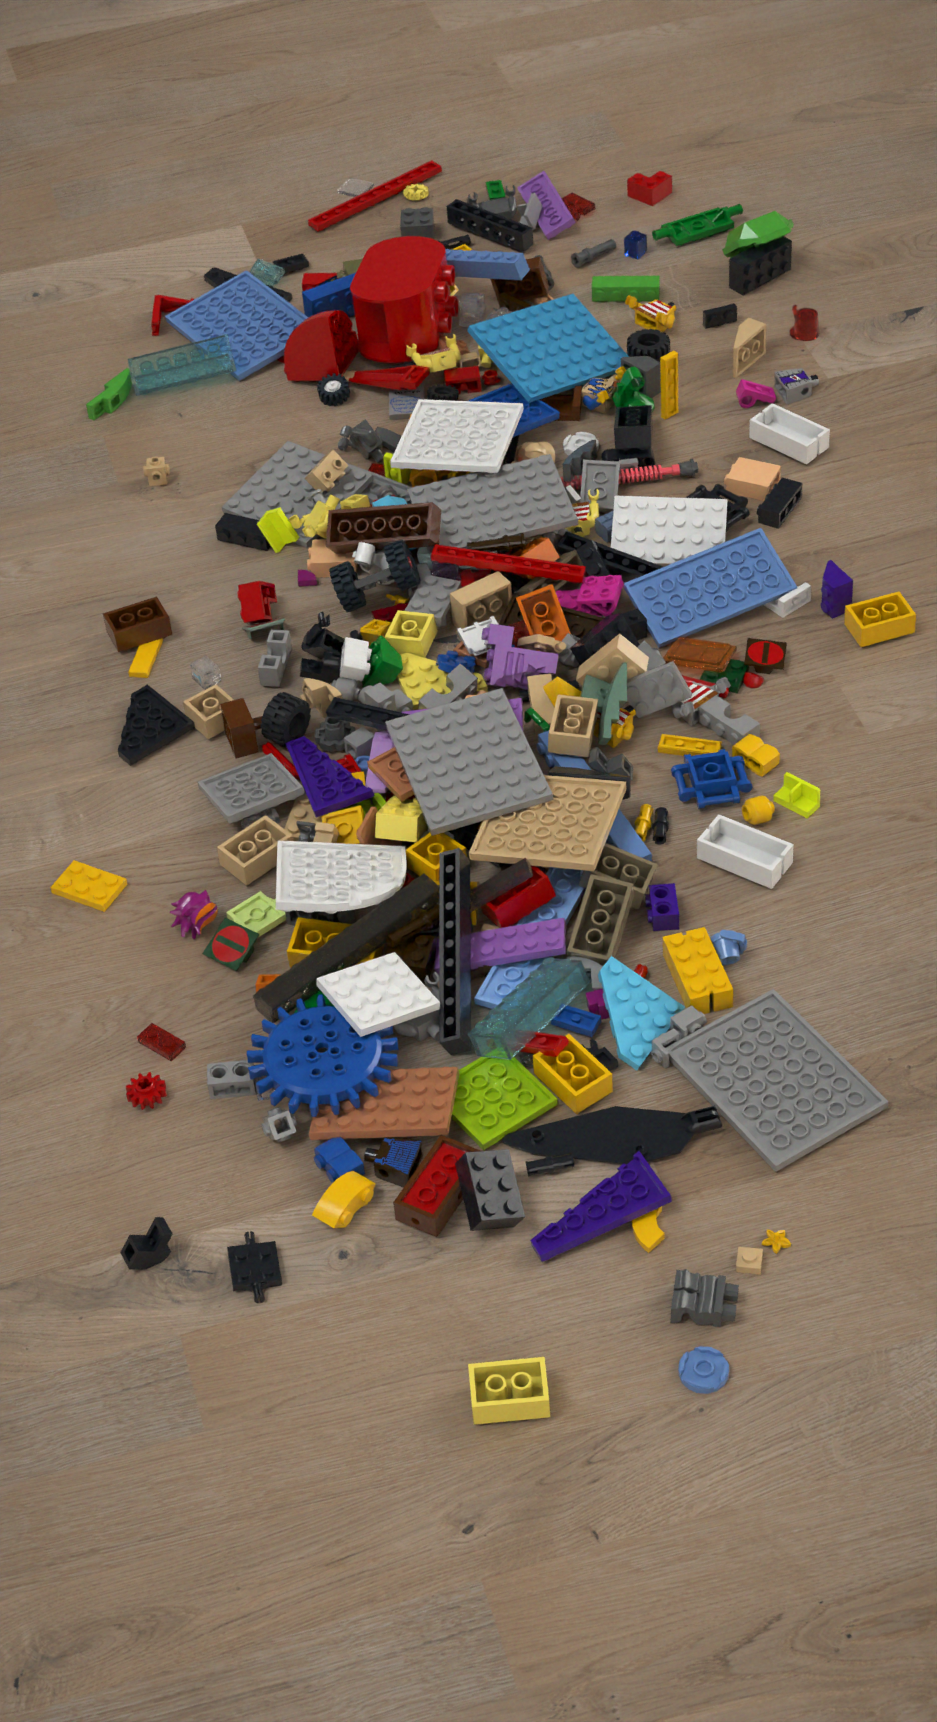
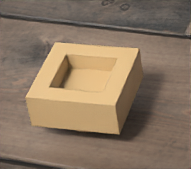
(749, 1260)

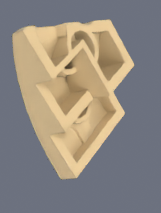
(319, 694)

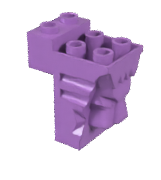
(511, 664)

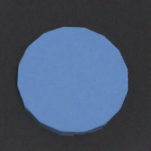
(703, 1370)

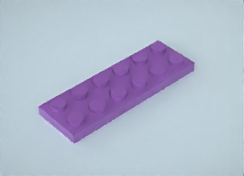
(554, 213)
(515, 943)

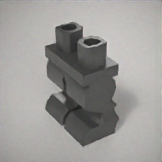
(703, 1298)

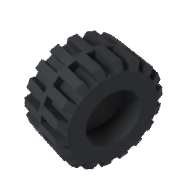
(648, 343)
(285, 718)

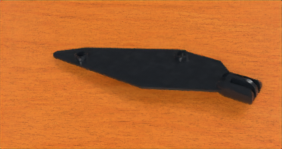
(617, 1134)

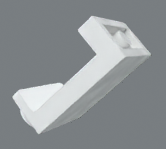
(791, 601)

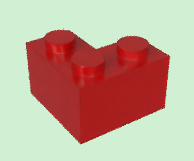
(650, 189)
(256, 601)

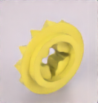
(416, 192)

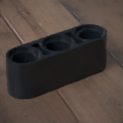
(644, 457)

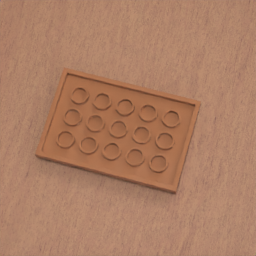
(410, 1105)

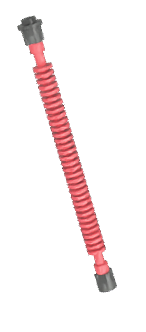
(682, 469)

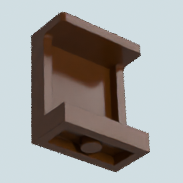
(567, 405)

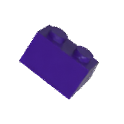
(836, 590)

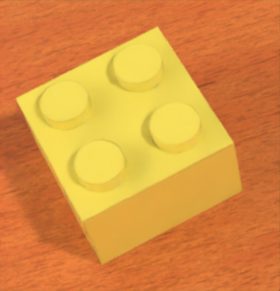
(412, 632)

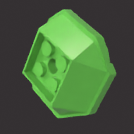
(757, 233)

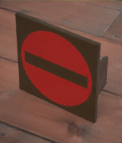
(765, 655)

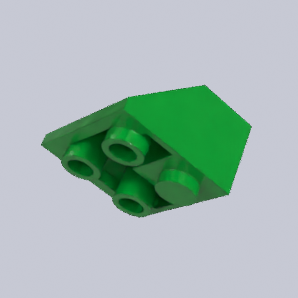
(384, 663)

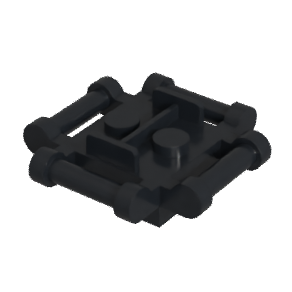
(734, 511)

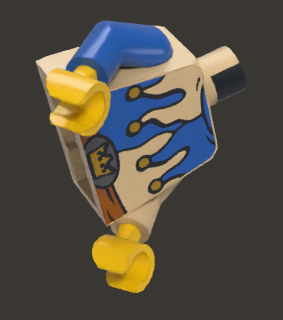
(599, 392)

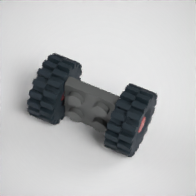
(350, 588)

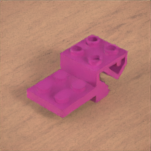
(596, 596)

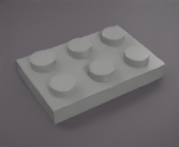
(600, 476)
(433, 596)
(657, 689)

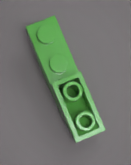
(112, 397)

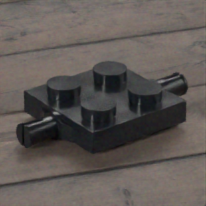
(254, 1266)

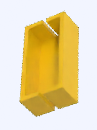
(697, 970)

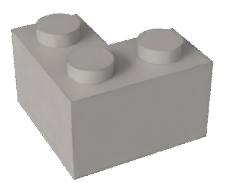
(384, 698)

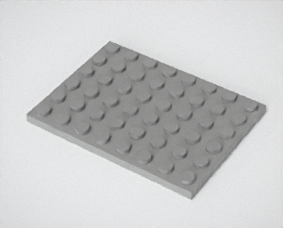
(486, 506)
(468, 761)
(775, 1079)

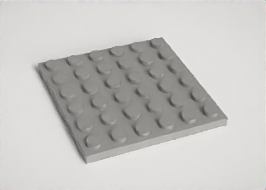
(283, 485)

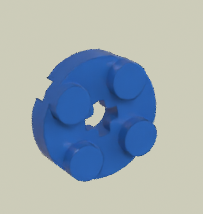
(452, 660)

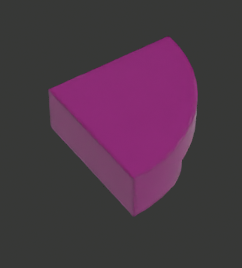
(306, 578)

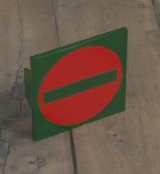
(231, 944)

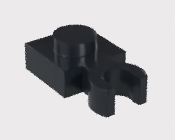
(602, 1055)

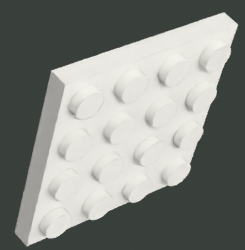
(377, 994)

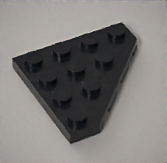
(150, 725)

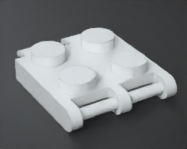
(472, 636)

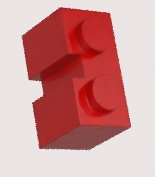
(464, 379)

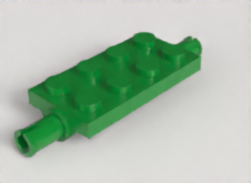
(698, 225)

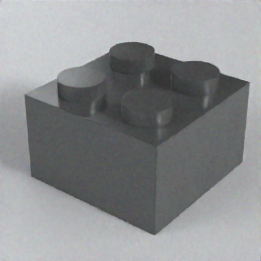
(417, 222)

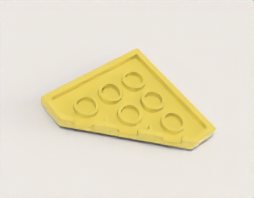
(422, 675)

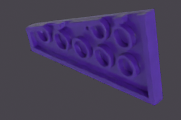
(325, 780)
(607, 1206)

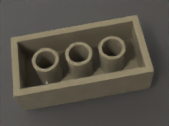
(601, 919)

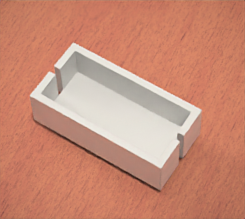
(789, 433)
(745, 851)

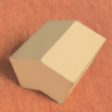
(475, 362)

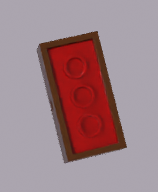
(433, 1189)

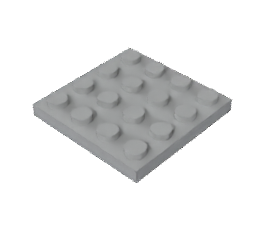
(250, 788)

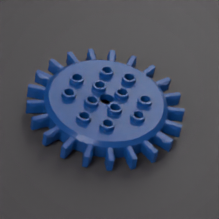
(297, 1078)

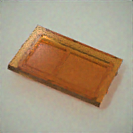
(700, 654)

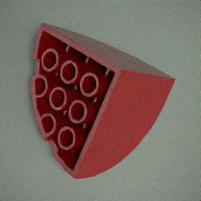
(320, 347)

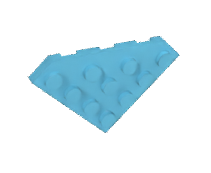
(636, 1011)

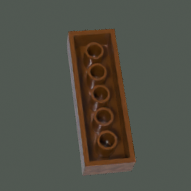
(382, 525)

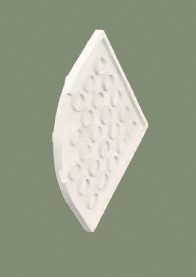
(336, 875)

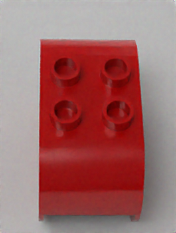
(403, 298)

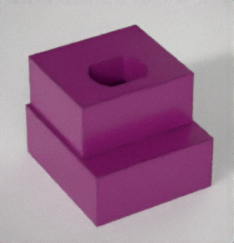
(596, 1003)

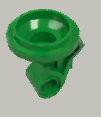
(627, 390)

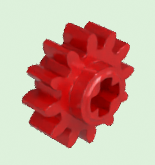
(146, 1090)

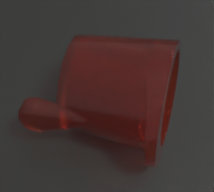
(805, 324)

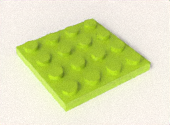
(498, 1099)

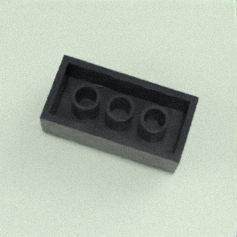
(759, 265)
(633, 427)

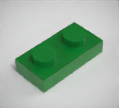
(495, 190)

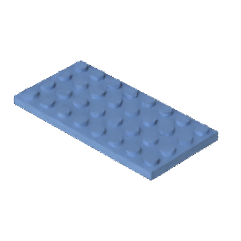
(710, 587)

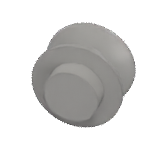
(386, 490)

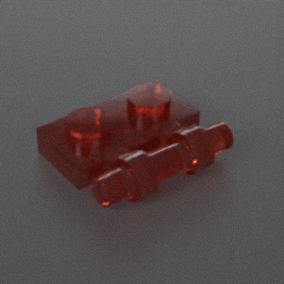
(578, 204)

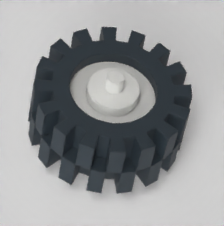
(333, 389)

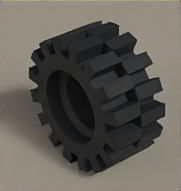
(442, 393)

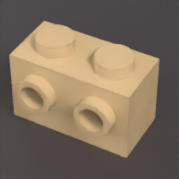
(326, 472)

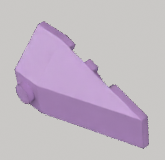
(380, 744)

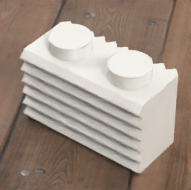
(354, 659)

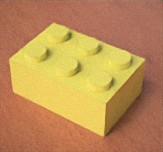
(400, 820)
(509, 1390)

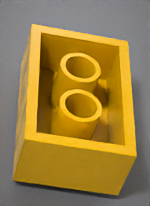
(880, 619)
(574, 1076)

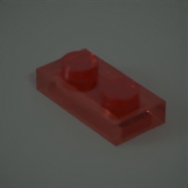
(161, 1042)

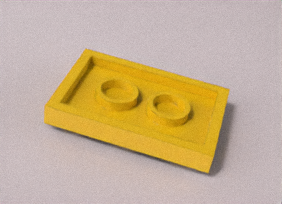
(89, 885)

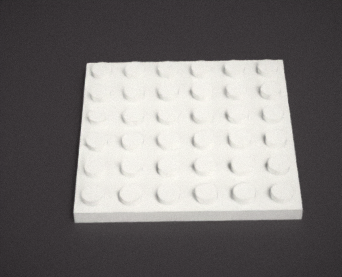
(457, 436)

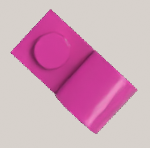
(749, 392)

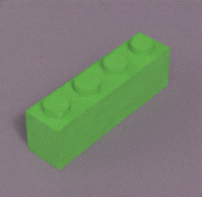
(619, 287)

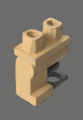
(317, 832)

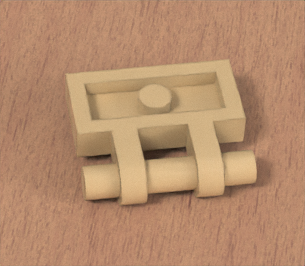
(541, 643)

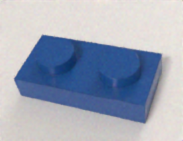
(577, 1021)

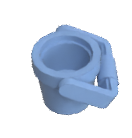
(729, 946)

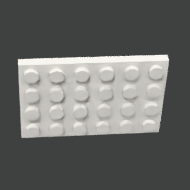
(667, 527)

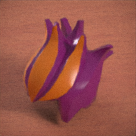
(194, 912)

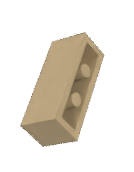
(539, 700)

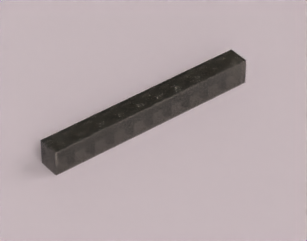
(347, 947)

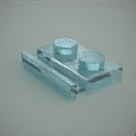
(267, 272)

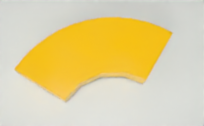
(647, 1230)

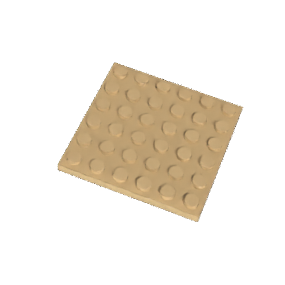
(555, 833)

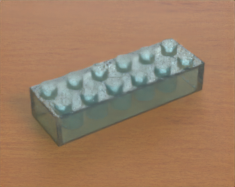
(181, 365)
(528, 1008)

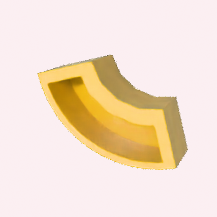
(343, 1199)

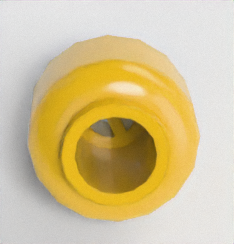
(758, 810)

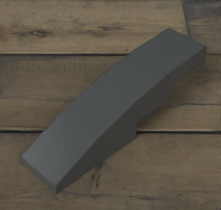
(574, 462)

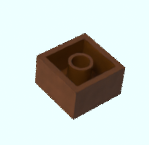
(240, 727)

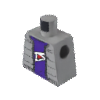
(794, 384)

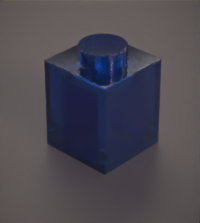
(635, 244)

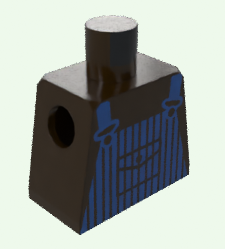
(395, 1159)

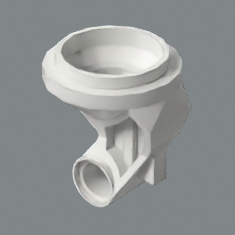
(371, 560)

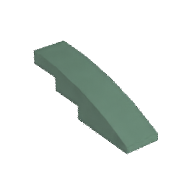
(614, 699)

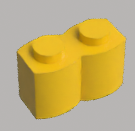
(757, 756)

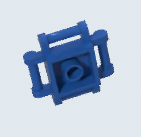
(712, 777)

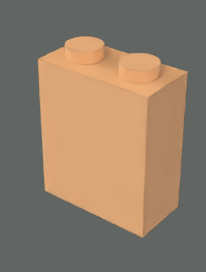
(752, 478)
(323, 559)

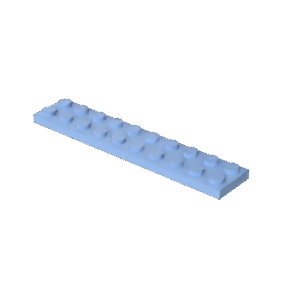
(505, 977)

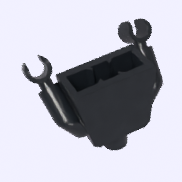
(320, 640)

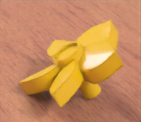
(398, 599)
(776, 1240)

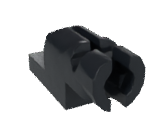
(325, 670)

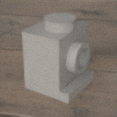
(687, 1021)

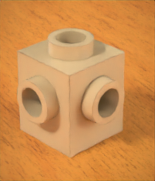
(156, 470)

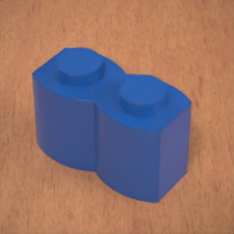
(337, 1158)

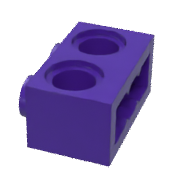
(663, 907)

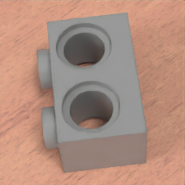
(230, 1079)

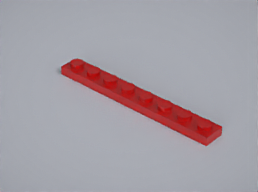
(508, 563)

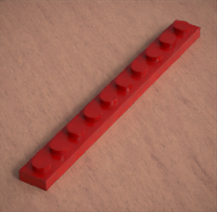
(374, 196)

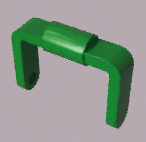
(532, 714)

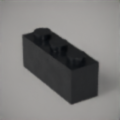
(779, 503)
(241, 532)

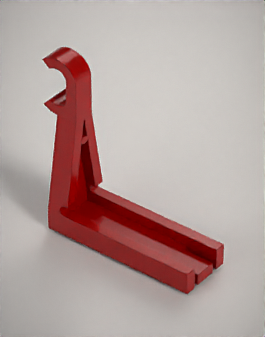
(165, 304)

